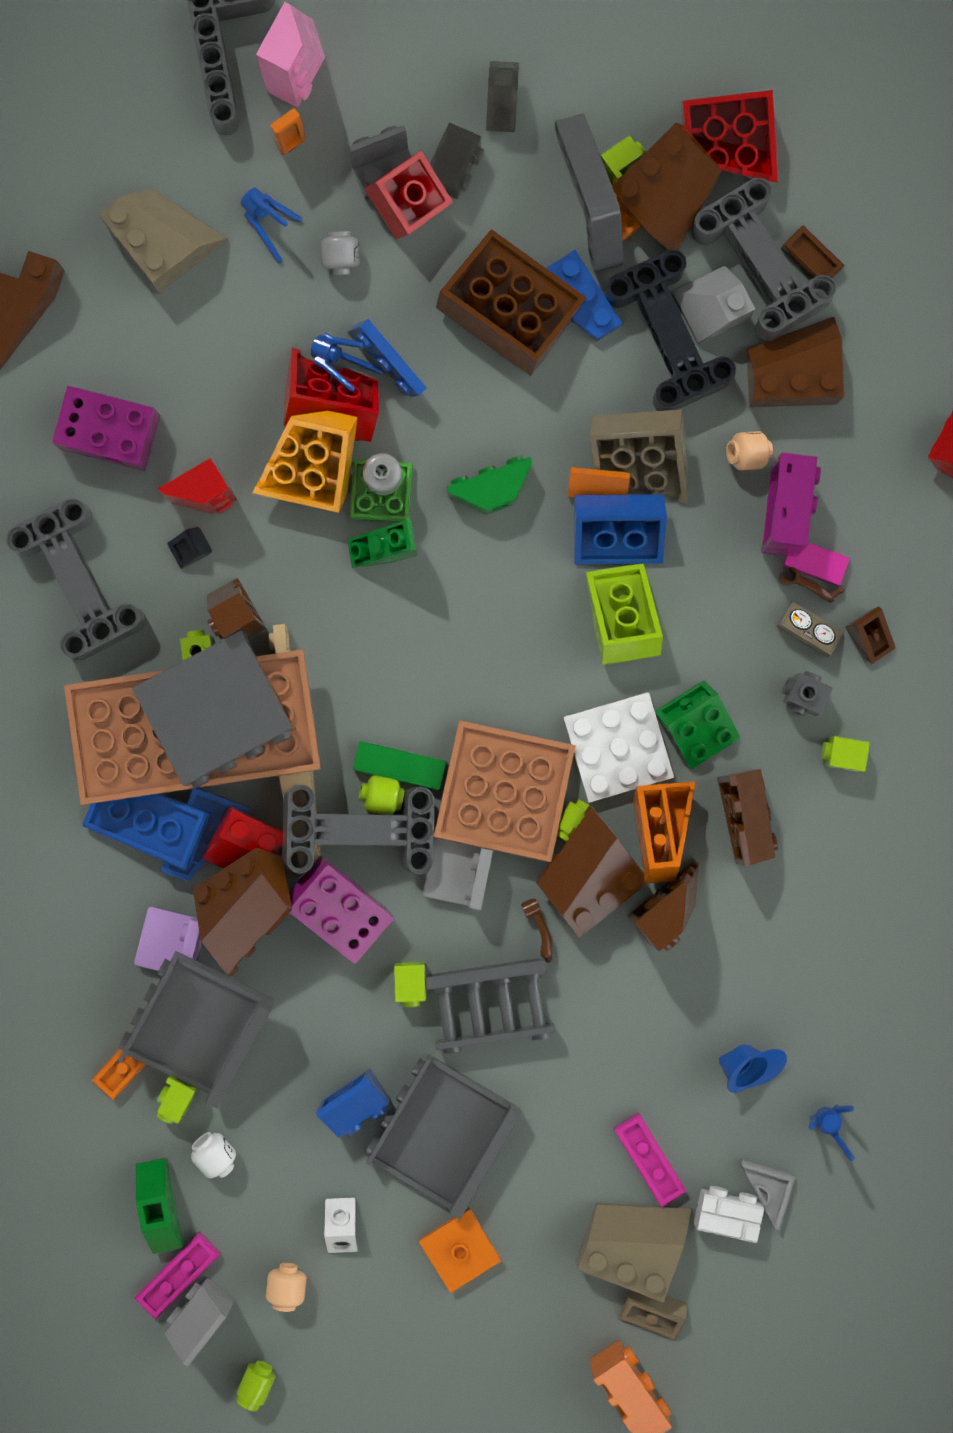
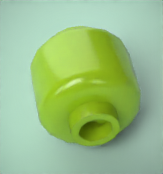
(381, 795)

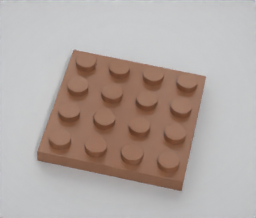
(504, 791)

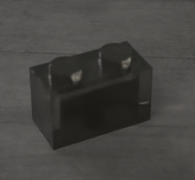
(455, 158)

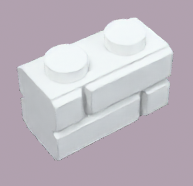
(729, 1214)

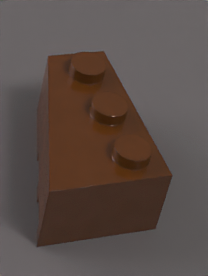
(232, 611)

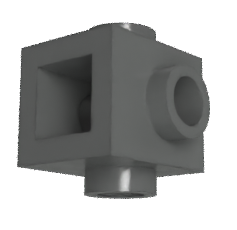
(816, 694)

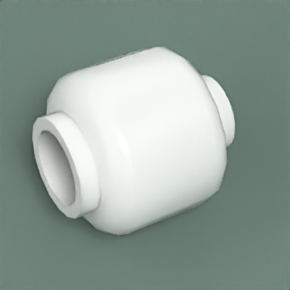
(213, 1155)

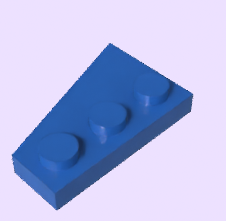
(596, 314)
(387, 358)
(216, 807)

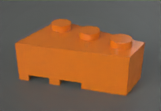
(662, 825)
(630, 1390)

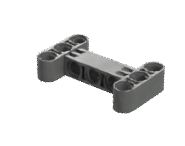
(762, 258)
(75, 578)
(359, 829)

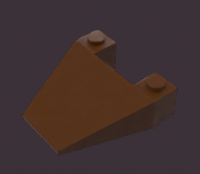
(26, 300)

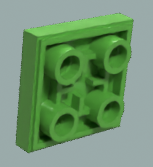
(374, 507)

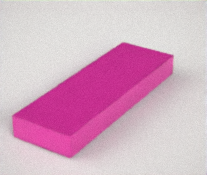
(650, 1159)
(177, 1275)

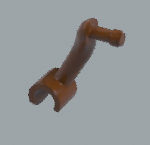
(810, 585)
(532, 909)

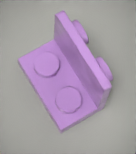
(164, 934)

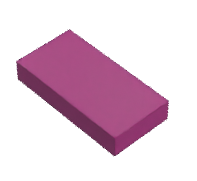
(819, 564)

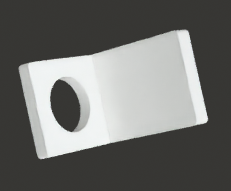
(340, 1224)

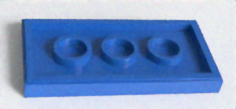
(151, 825)

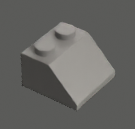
(198, 1319)

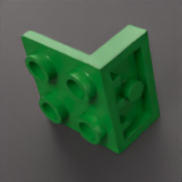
(698, 723)

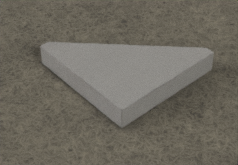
(771, 1187)

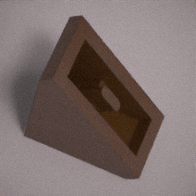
(872, 634)

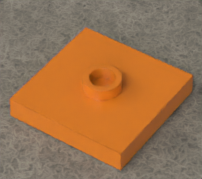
(460, 1250)

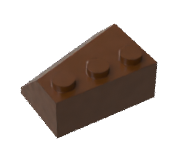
(669, 185)
(797, 368)
(747, 817)
(590, 875)
(241, 906)
(668, 910)

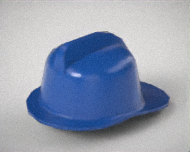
(750, 1067)

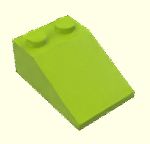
(624, 614)

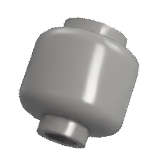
(340, 252)
(382, 484)

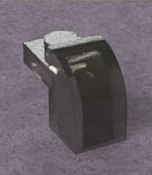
(502, 96)

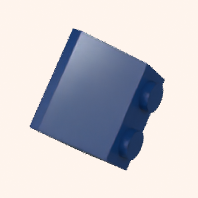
(353, 1104)

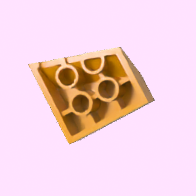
(311, 461)

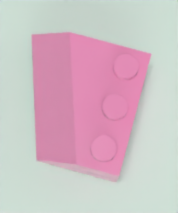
(290, 55)

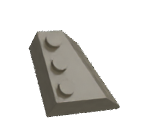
(159, 235)
(647, 447)
(634, 1246)

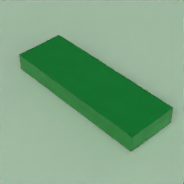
(399, 765)

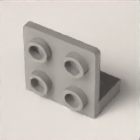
(458, 873)

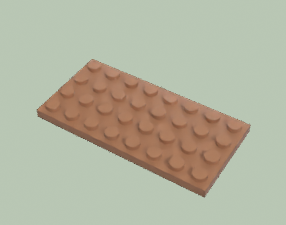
(123, 758)

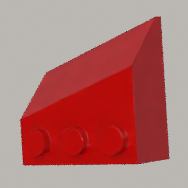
(736, 132)
(315, 390)

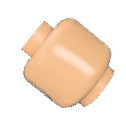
(749, 450)
(286, 1287)

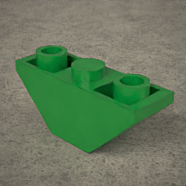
(493, 487)
(383, 545)
(157, 1206)

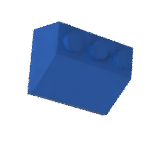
(619, 529)

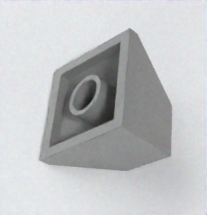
(714, 304)

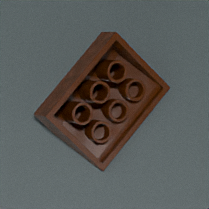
(510, 302)

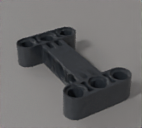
(669, 330)

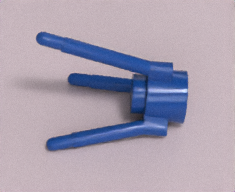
(260, 206)
(326, 350)
(830, 1122)

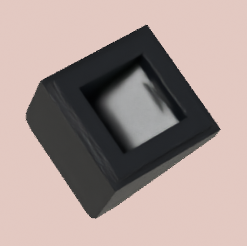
(189, 547)

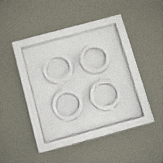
(618, 747)

